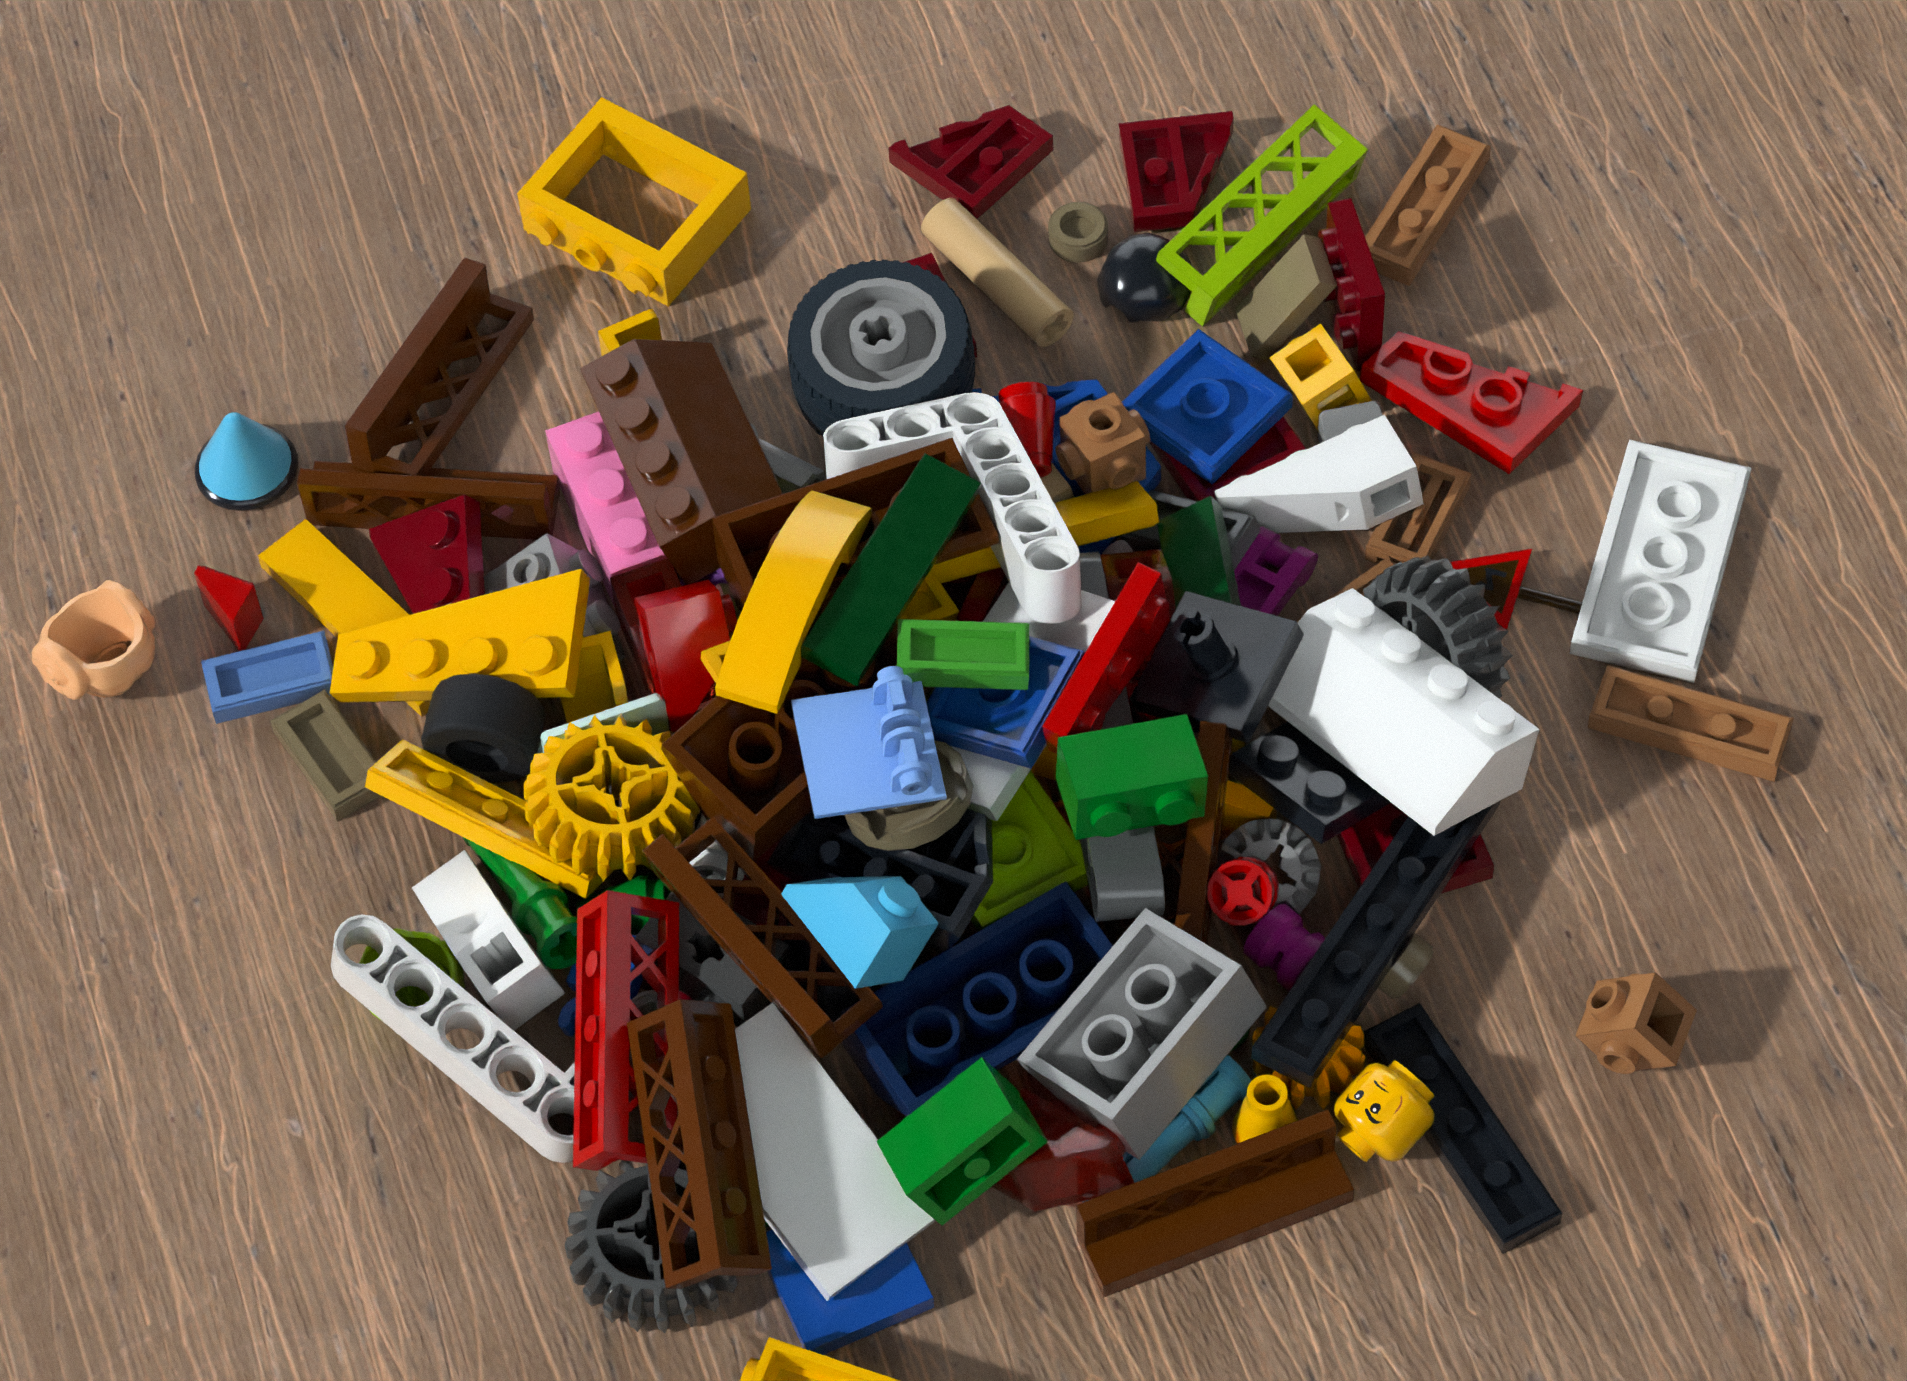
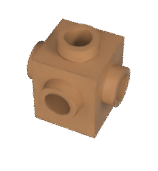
(1103, 444)
(1635, 1023)

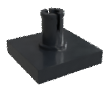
(1217, 665)

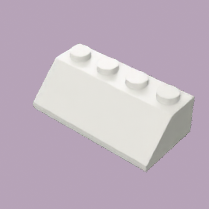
(1402, 714)

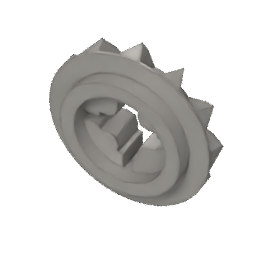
(1297, 858)

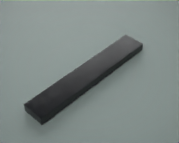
(1363, 947)

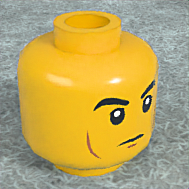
(1384, 1112)

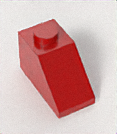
(675, 631)

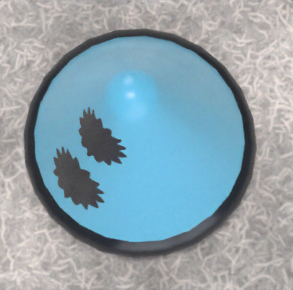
(245, 464)

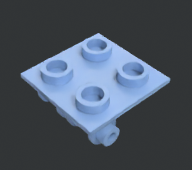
(869, 747)

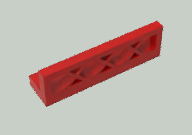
(602, 1015)

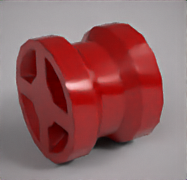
(1235, 899)

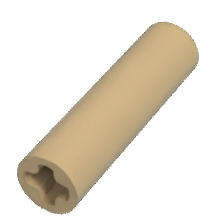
(997, 272)

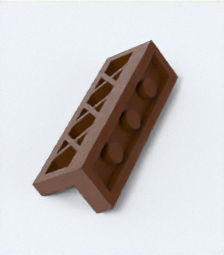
(422, 361)
(355, 498)
(1202, 837)
(743, 943)
(708, 1136)
(1213, 1204)

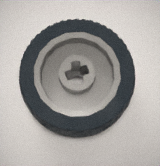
(877, 342)

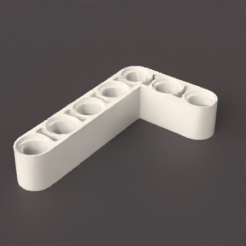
(1033, 538)
(455, 1008)

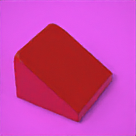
(231, 604)

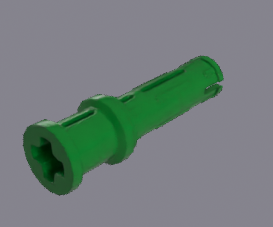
(537, 908)

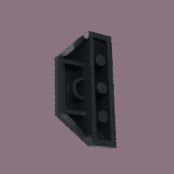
(946, 872)

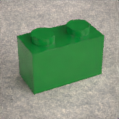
(1131, 777)
(961, 1141)

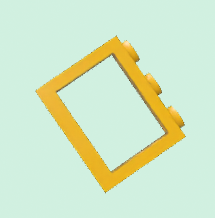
(658, 155)

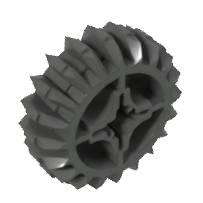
(1446, 615)
(603, 1239)

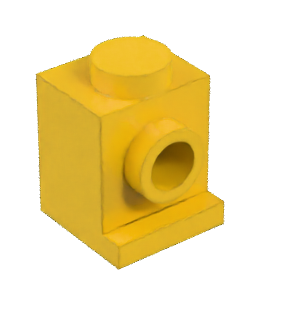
(1318, 374)

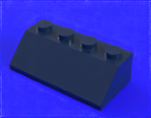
(977, 999)

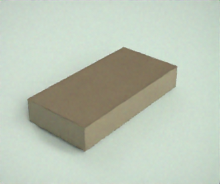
(1285, 297)
(327, 753)

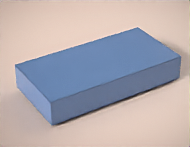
(268, 676)

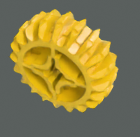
(581, 821)

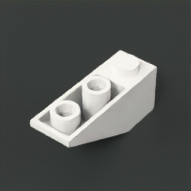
(1333, 485)
(487, 941)

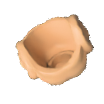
(97, 643)

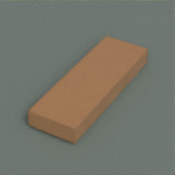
(1425, 203)
(1690, 723)

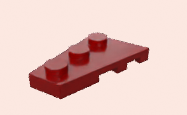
(1476, 406)
(1112, 657)

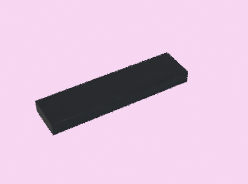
(1467, 1132)

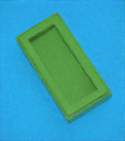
(964, 653)

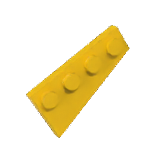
(516, 634)

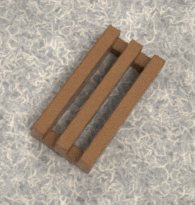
(1461, 481)

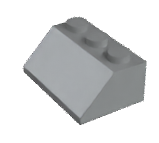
(1144, 1031)

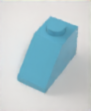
(865, 924)

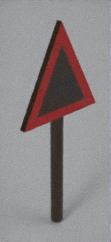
(1503, 580)

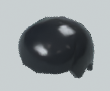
(1138, 283)

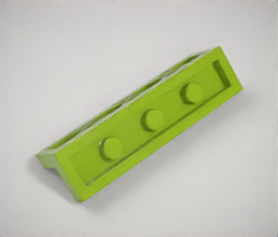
(1272, 232)

